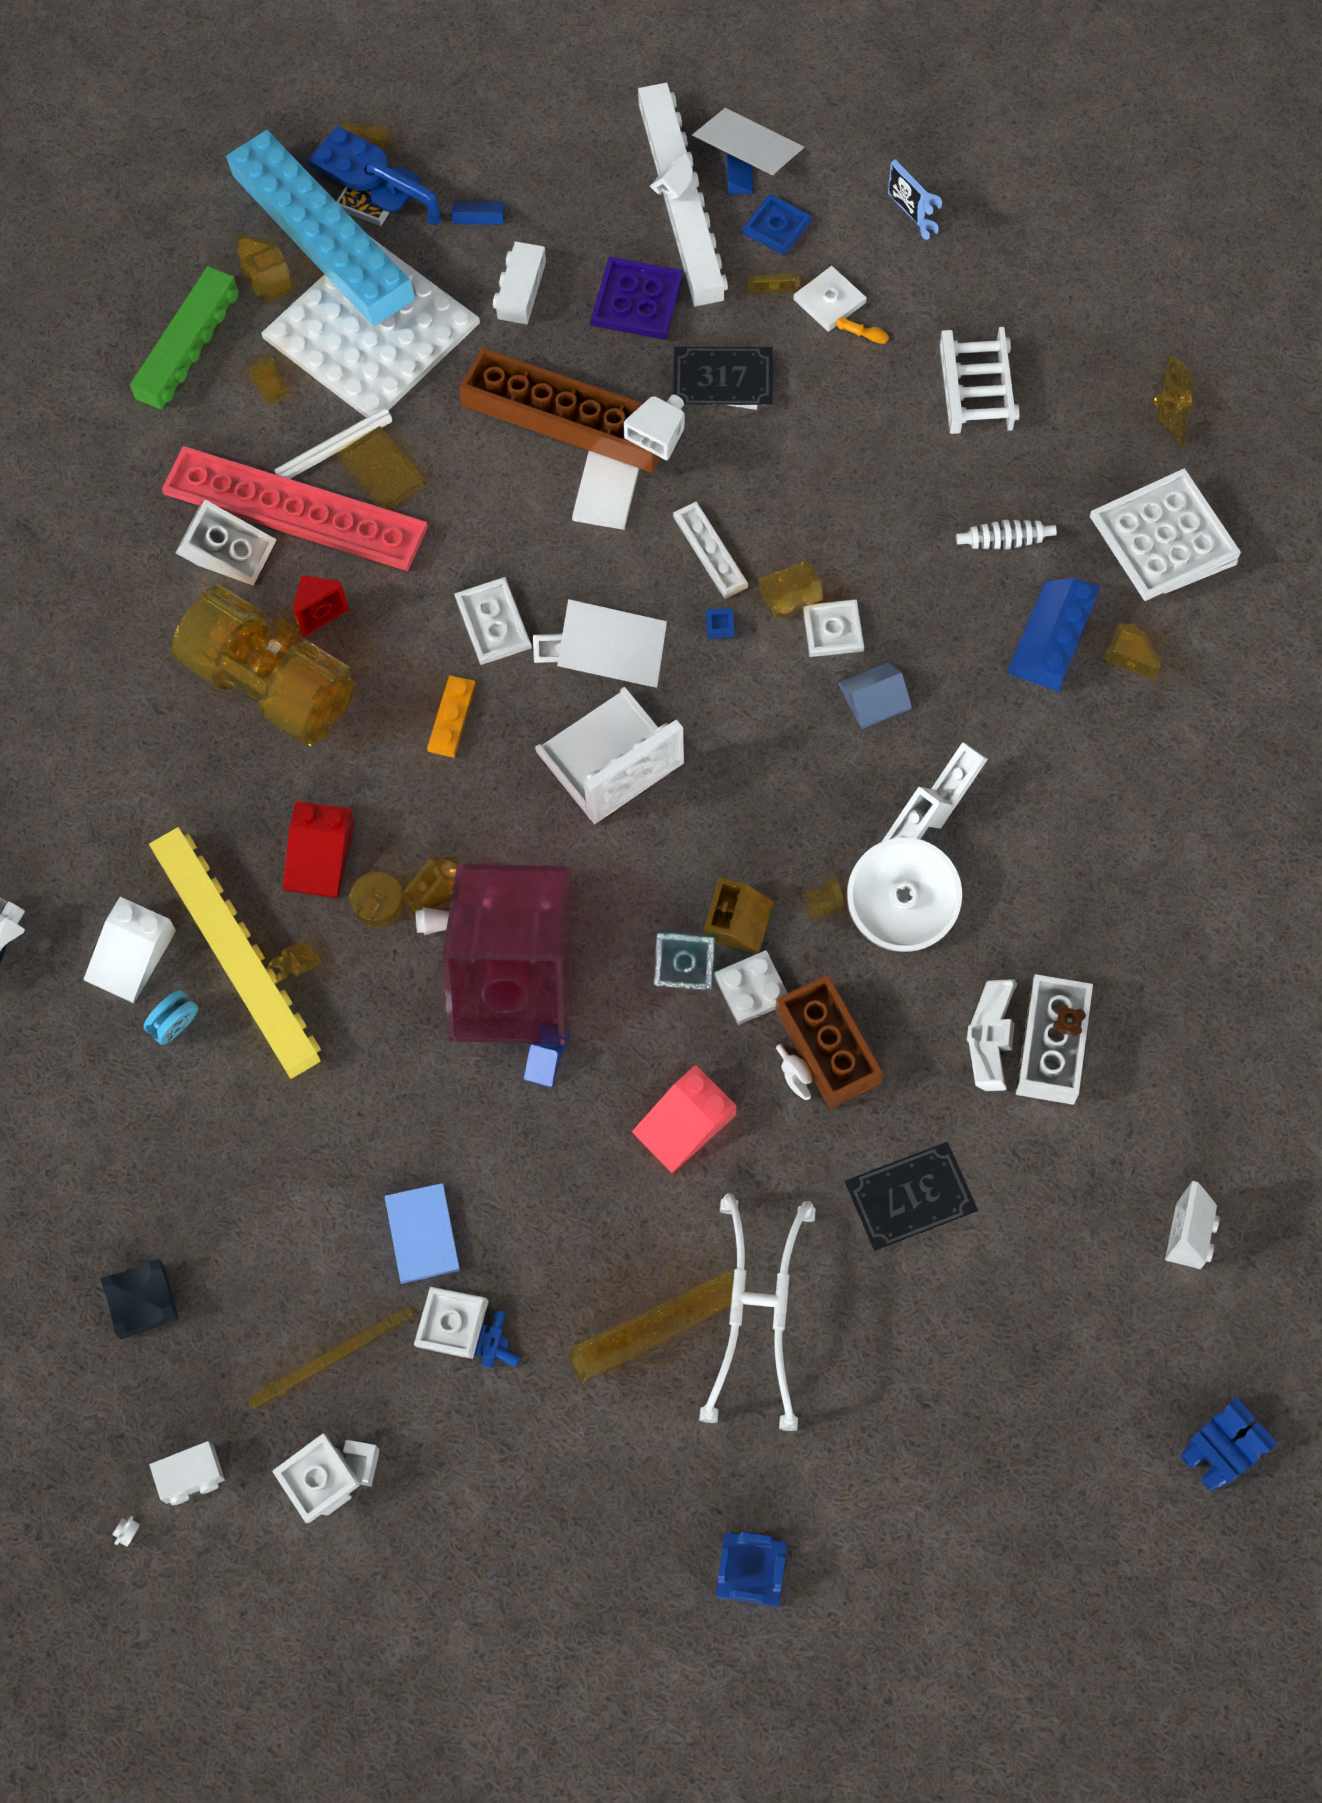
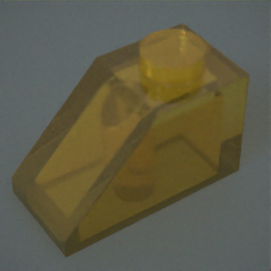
(1133, 652)
(431, 884)

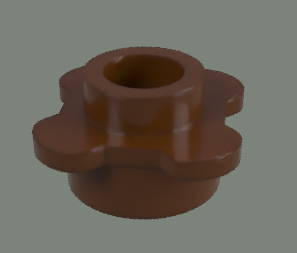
(1061, 1024)

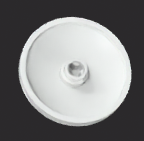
(904, 894)

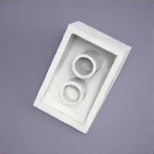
(225, 544)
(128, 949)
(1192, 1228)

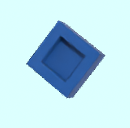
(720, 623)

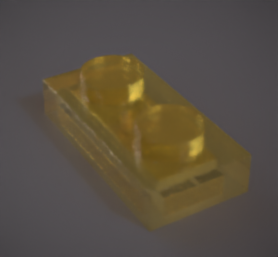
(374, 134)

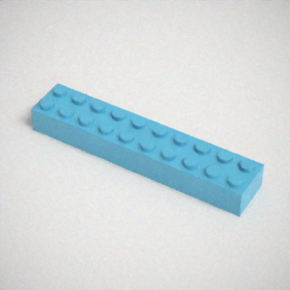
(321, 228)

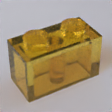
(790, 589)

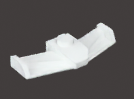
(991, 1034)

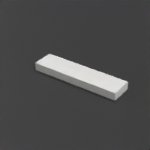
(710, 550)

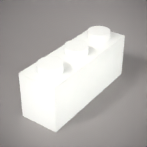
(520, 282)

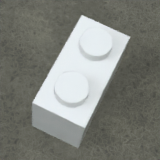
(187, 1473)

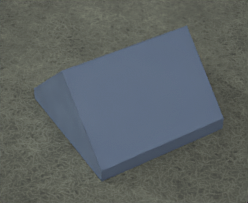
(876, 694)

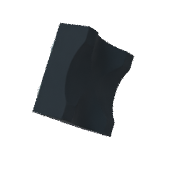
(139, 1299)

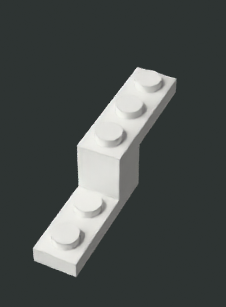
(935, 805)

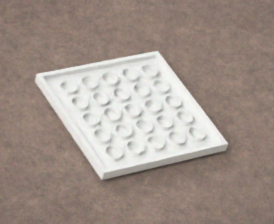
(363, 362)

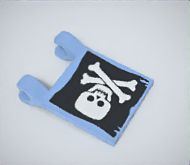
(913, 198)

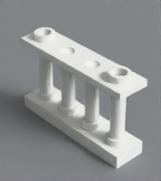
(956, 393)

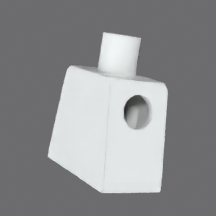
(656, 425)

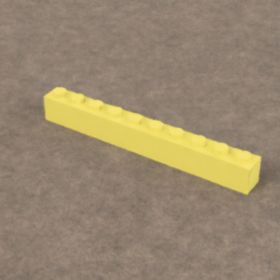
(235, 953)

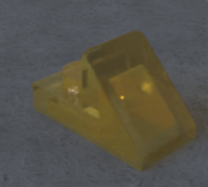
(267, 379)

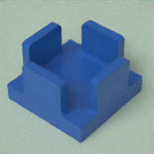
(751, 1569)

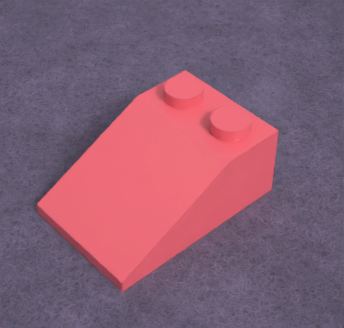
(685, 1119)

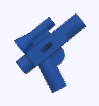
(493, 1345)

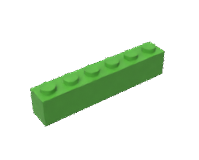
(184, 338)

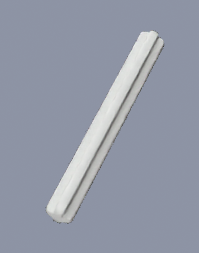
(333, 445)

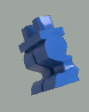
(1218, 1450)

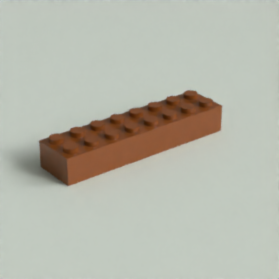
(553, 406)

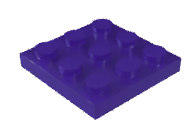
(637, 298)

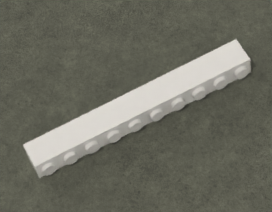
(686, 212)

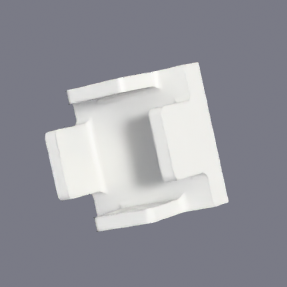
(317, 1479)

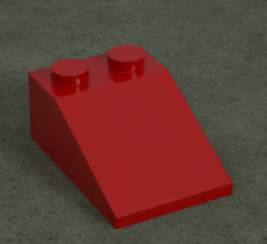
(317, 849)

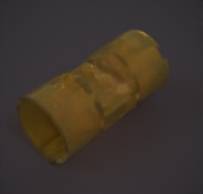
(226, 646)

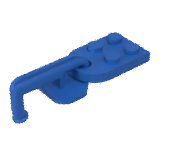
(365, 167)

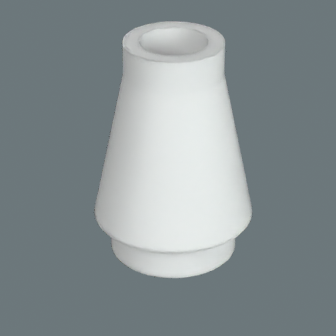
(431, 920)

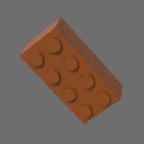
(828, 1041)

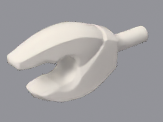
(796, 1073)

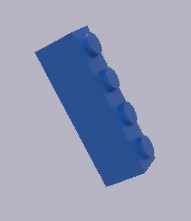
(1054, 632)

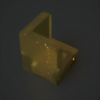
(824, 901)

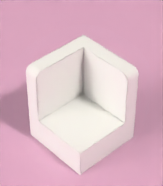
(362, 1459)

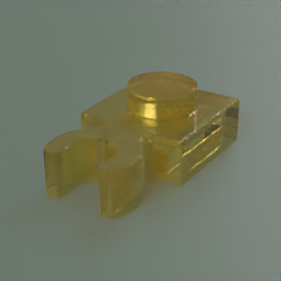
(296, 959)

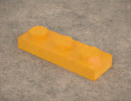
(451, 716)

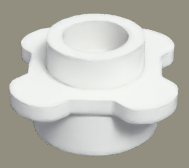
(125, 1531)

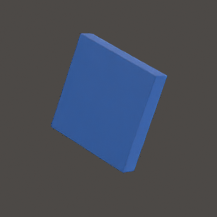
(777, 224)

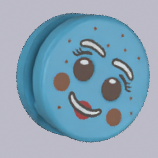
(170, 1017)

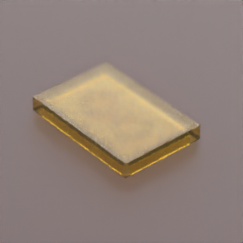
(381, 468)

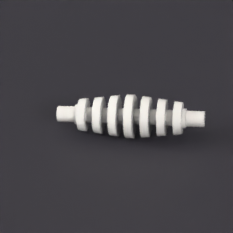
(1006, 534)

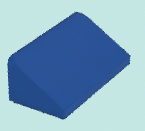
(738, 176)
(478, 212)

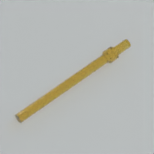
(279, 1386)

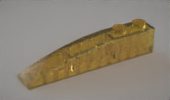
(650, 1328)

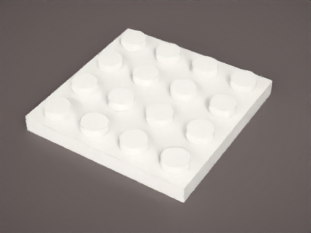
(1164, 534)

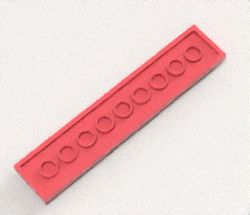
(296, 508)

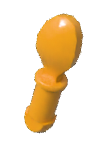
(874, 333)

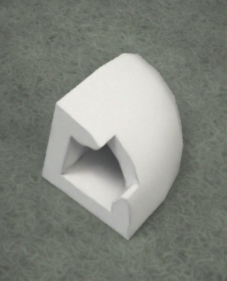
(674, 178)

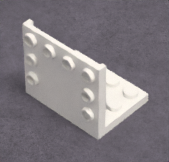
(613, 755)

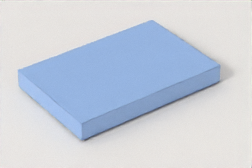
(422, 1233)

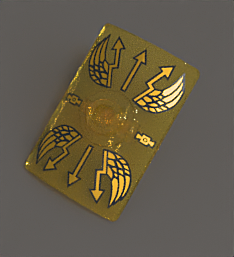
(1175, 398)

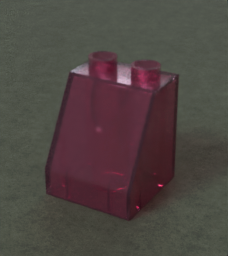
(508, 954)

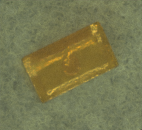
(773, 283)

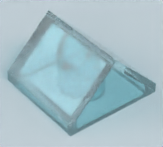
(684, 960)

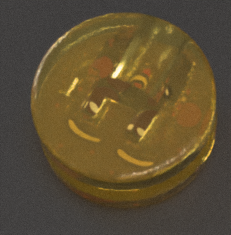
(377, 899)

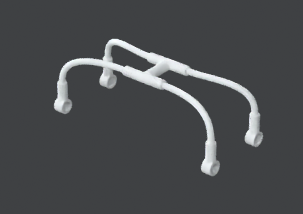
(805, 1213)

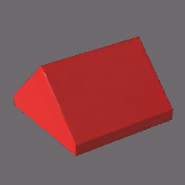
(318, 603)

